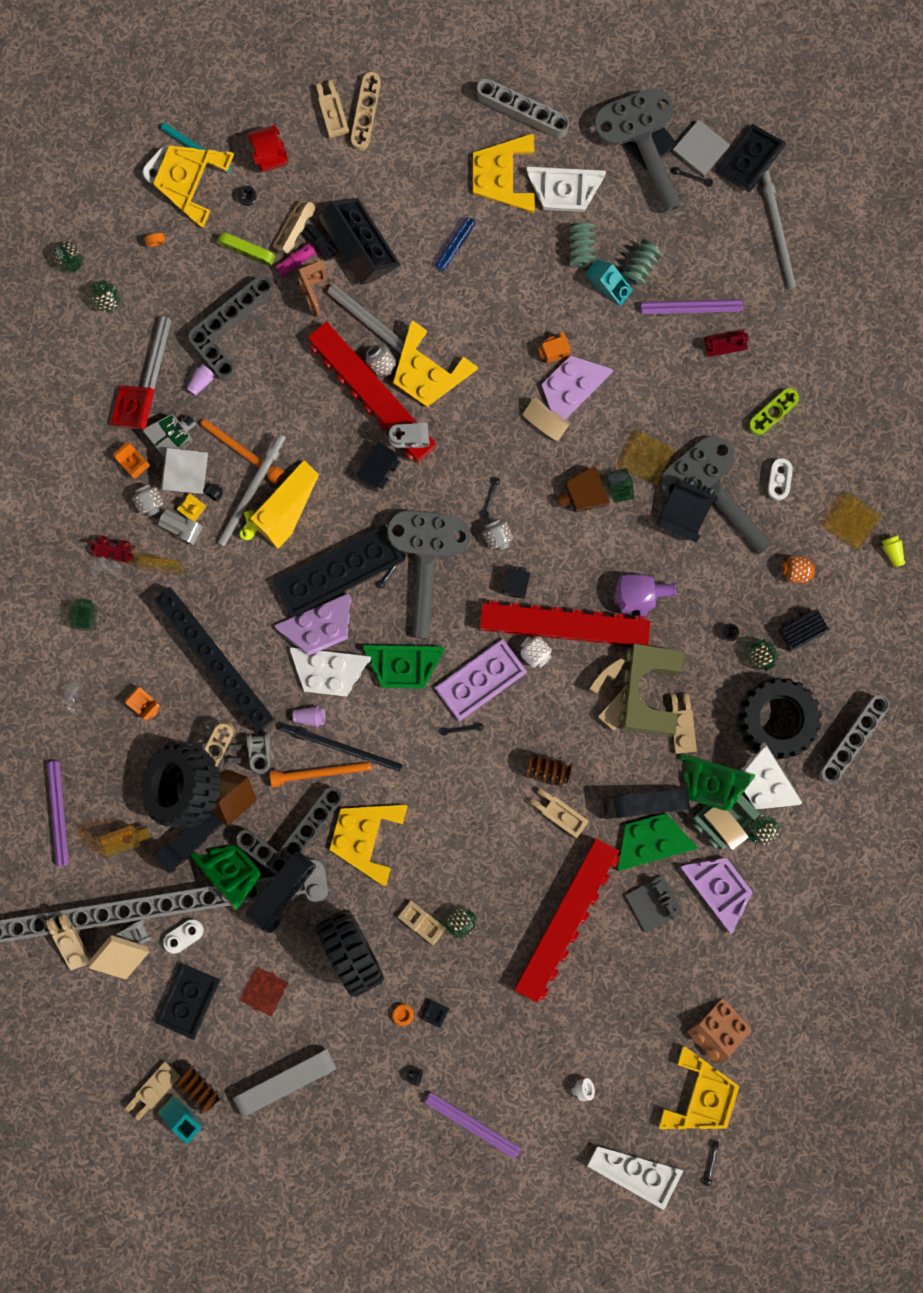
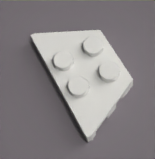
(565, 188)
(328, 671)
(770, 785)

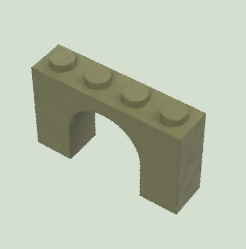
(635, 714)

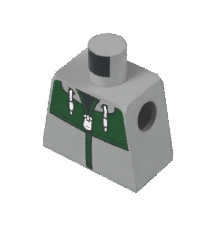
(170, 433)

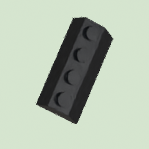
(358, 240)

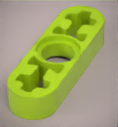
(241, 246)
(781, 397)

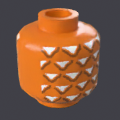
(798, 569)

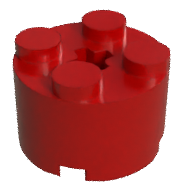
(268, 148)

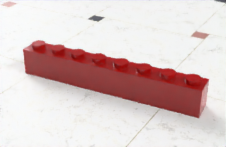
(364, 385)
(564, 625)
(566, 920)

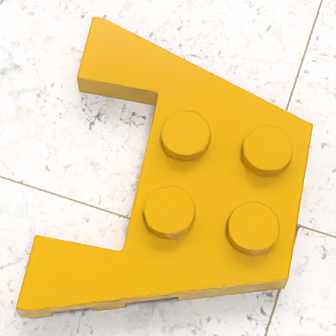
(495, 173)
(181, 175)
(421, 376)
(357, 834)
(710, 1099)

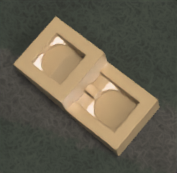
(545, 420)
(610, 672)
(611, 713)
(727, 827)
(422, 922)

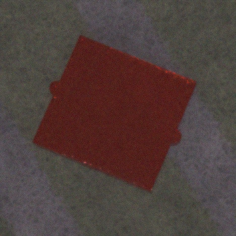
(264, 991)

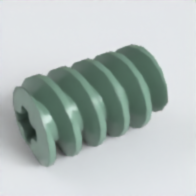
(580, 244)
(641, 263)

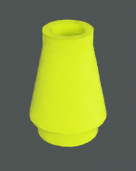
(894, 550)

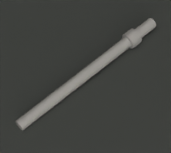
(769, 192)
(272, 454)

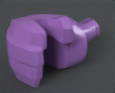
(639, 593)

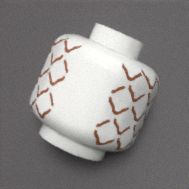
(535, 652)

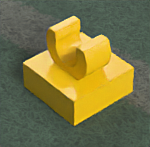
(191, 507)

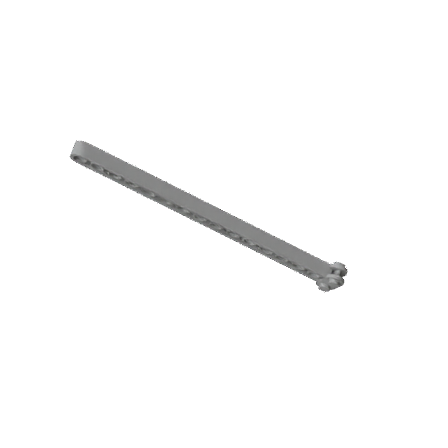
(315, 889)

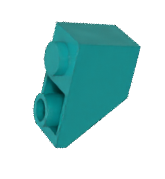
(609, 281)
(181, 1119)

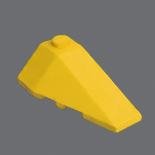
(283, 508)

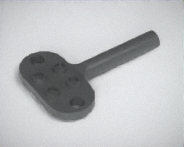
(635, 121)
(707, 469)
(426, 537)

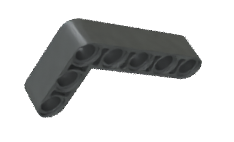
(226, 323)
(296, 836)

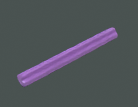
(698, 306)
(57, 810)
(472, 1125)

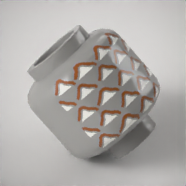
(380, 360)
(147, 500)
(497, 534)

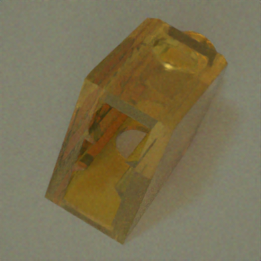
(115, 846)

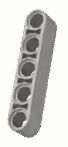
(518, 100)
(862, 734)
(284, 1083)

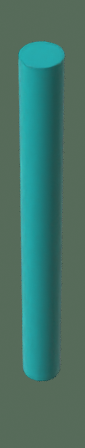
(183, 139)

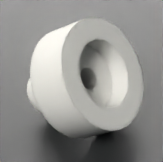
(584, 1090)

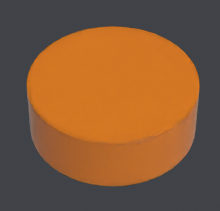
(154, 239)
(402, 1014)

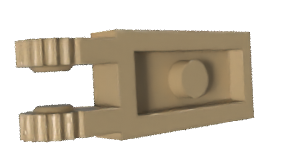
(332, 111)
(293, 226)
(685, 734)
(561, 814)
(68, 942)
(154, 1089)

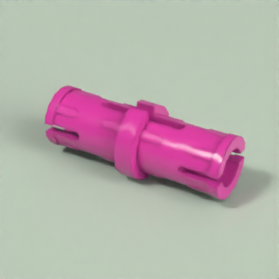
(295, 259)

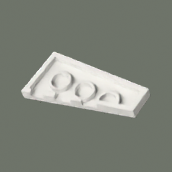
(642, 1177)

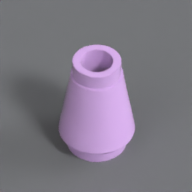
(200, 379)
(310, 716)

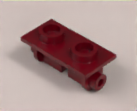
(726, 343)
(120, 549)

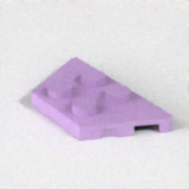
(573, 384)
(319, 627)
(720, 888)

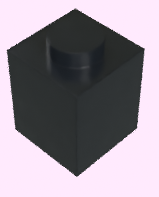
(517, 582)

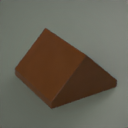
(234, 798)

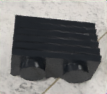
(378, 467)
(804, 629)

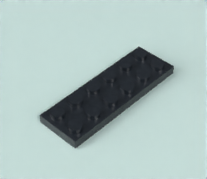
(337, 571)

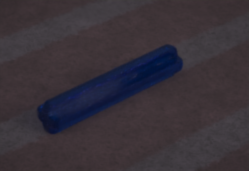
(455, 244)

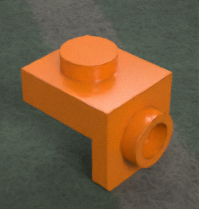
(131, 460)
(142, 703)

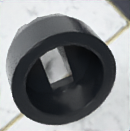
(213, 490)
(727, 630)
(414, 1076)

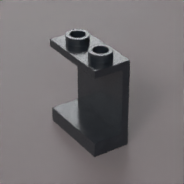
(686, 508)

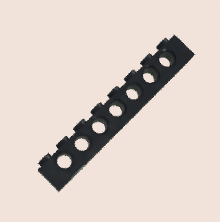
(214, 660)

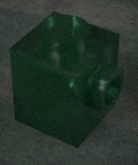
(620, 485)
(84, 615)

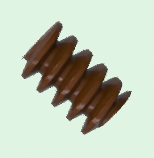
(548, 770)
(197, 1090)

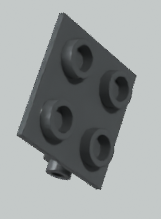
(654, 904)

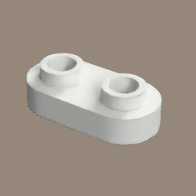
(154, 163)
(780, 480)
(183, 936)

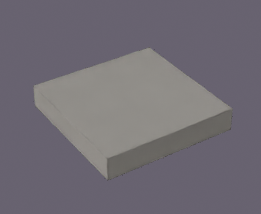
(701, 148)
(184, 470)

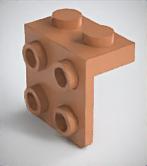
(311, 275)
(720, 1031)

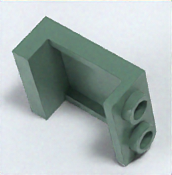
(741, 811)

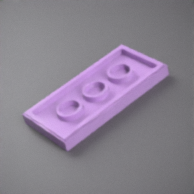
(480, 680)

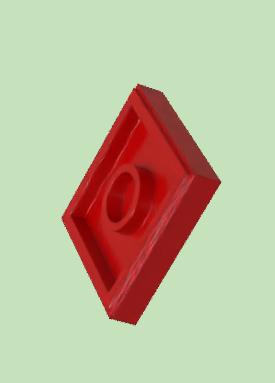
(132, 407)

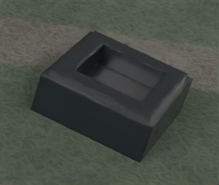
(435, 1013)

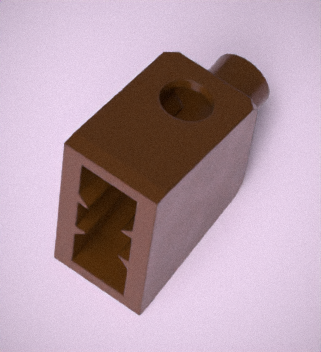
(584, 492)

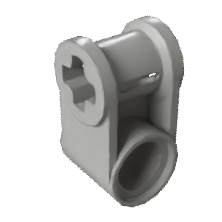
(412, 435)
(259, 751)
(132, 934)

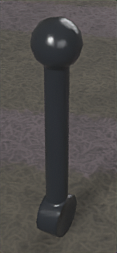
(708, 182)
(496, 481)
(380, 584)
(479, 726)
(707, 1181)

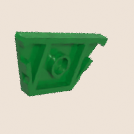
(403, 665)
(714, 782)
(652, 840)
(229, 872)

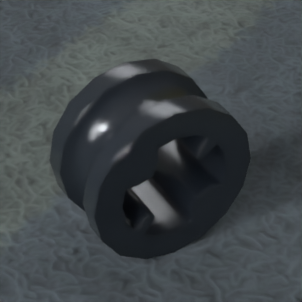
(248, 189)

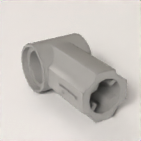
(183, 528)

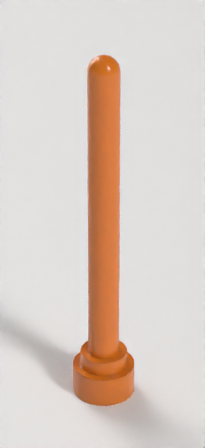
(274, 473)
(279, 777)

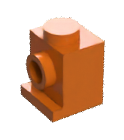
(554, 348)

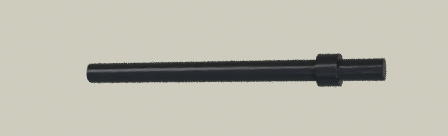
(302, 733)

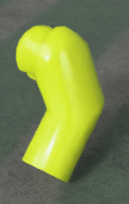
(248, 530)

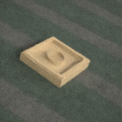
(118, 957)

